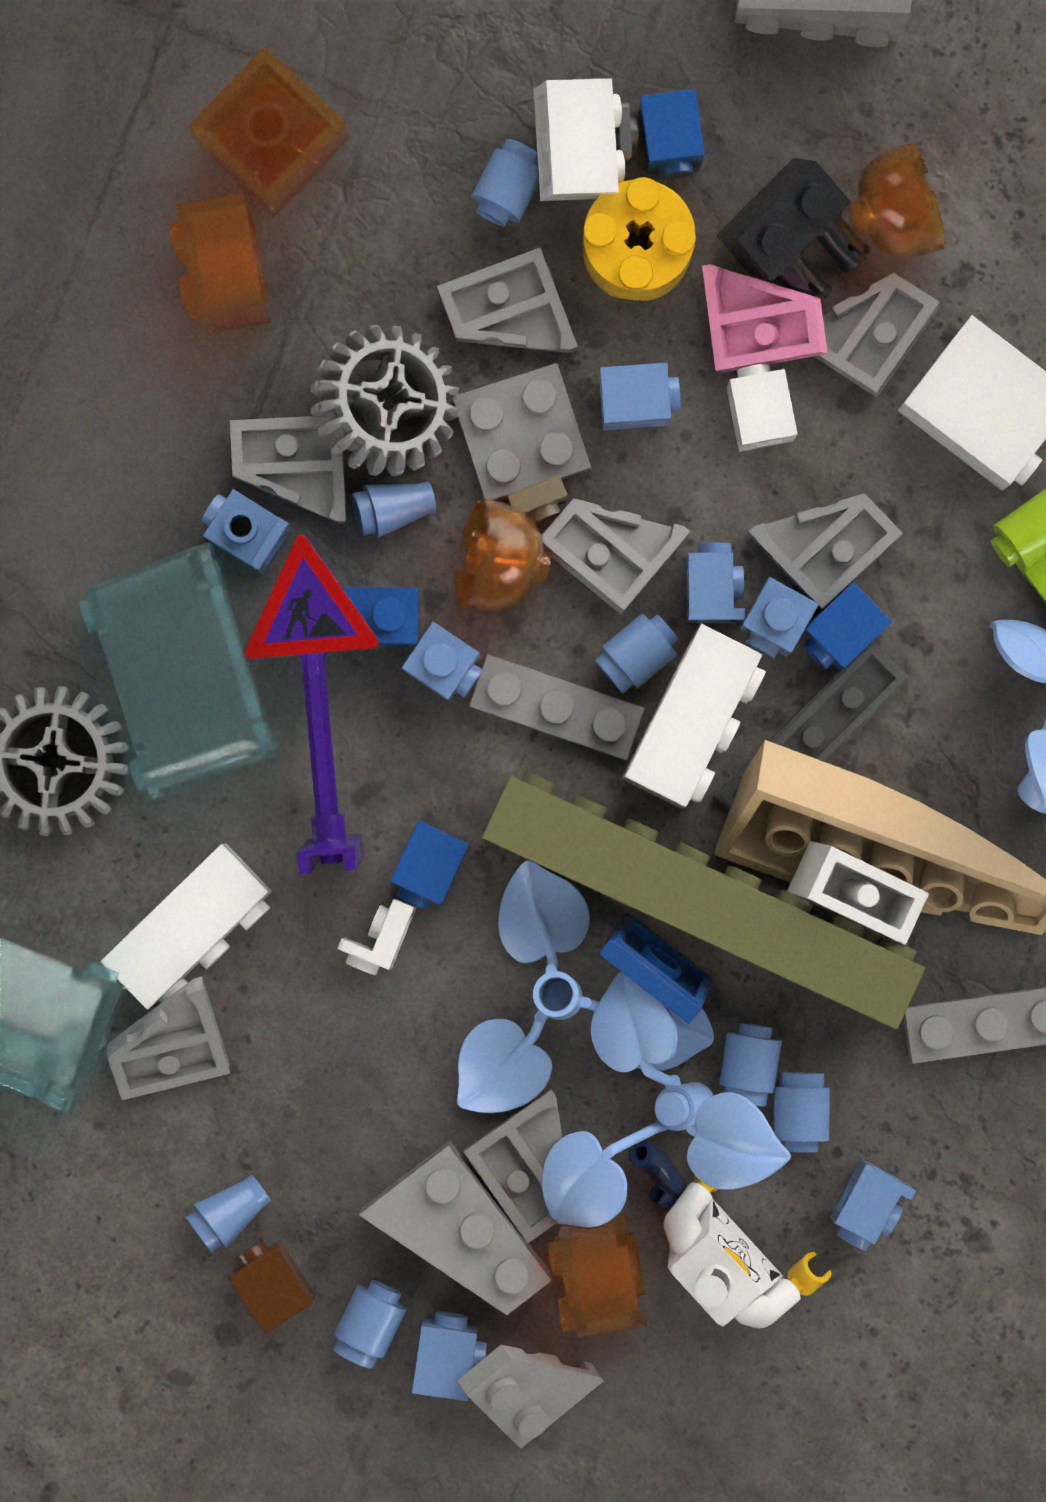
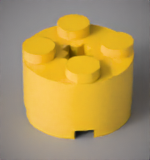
(635, 272)

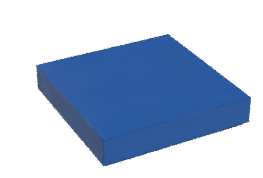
(657, 967)

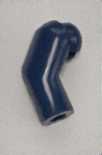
(660, 1167)

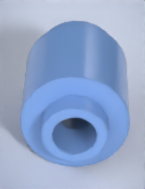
(507, 183)
(637, 652)
(750, 1062)
(802, 1111)
(369, 1324)

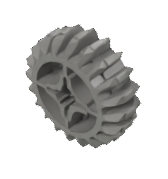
(390, 378)
(58, 736)

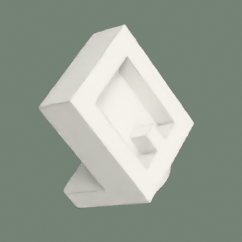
(390, 930)

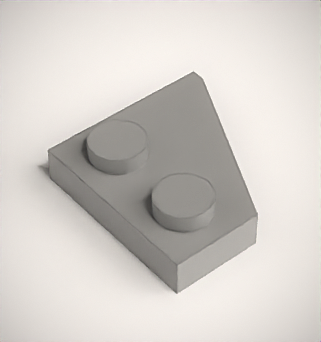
(610, 550)
(169, 1045)

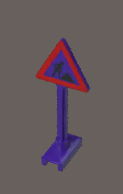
(308, 618)

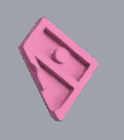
(760, 321)

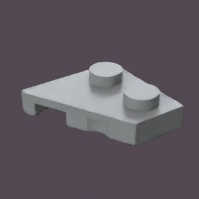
(509, 306)
(876, 331)
(291, 462)
(827, 545)
(513, 1163)
(526, 1390)

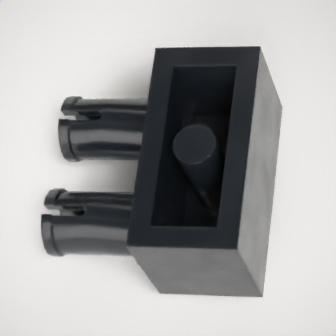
(785, 219)

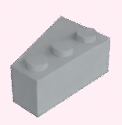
(868, 21)
(460, 1229)

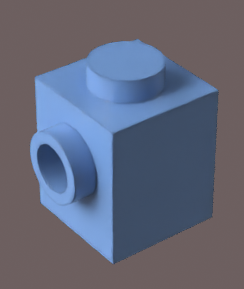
(637, 396)
(777, 619)
(443, 663)
(446, 1354)

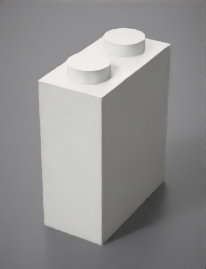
(984, 405)

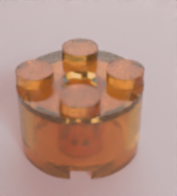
(599, 1277)

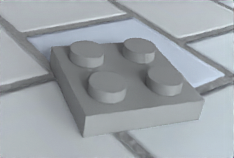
(521, 432)

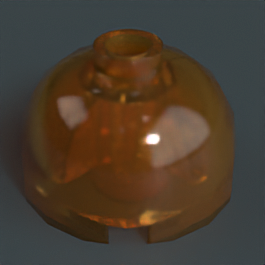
(898, 205)
(500, 558)

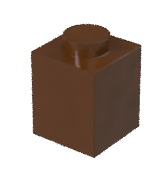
(270, 1284)

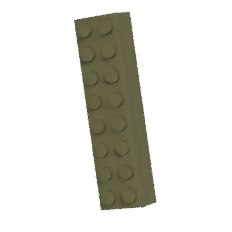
(704, 902)

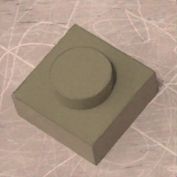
(541, 499)

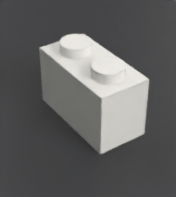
(577, 139)
(858, 892)

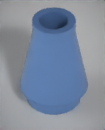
(391, 506)
(227, 1213)

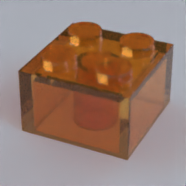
(269, 131)
(222, 262)

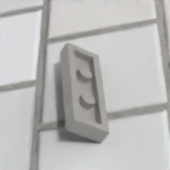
(556, 707)
(976, 1025)

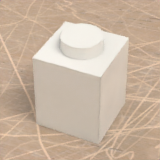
(761, 407)

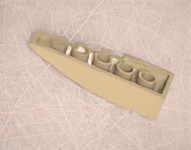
(799, 799)

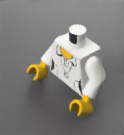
(725, 1266)

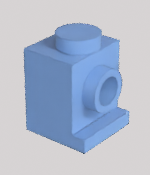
(260, 544)
(713, 585)
(869, 1205)

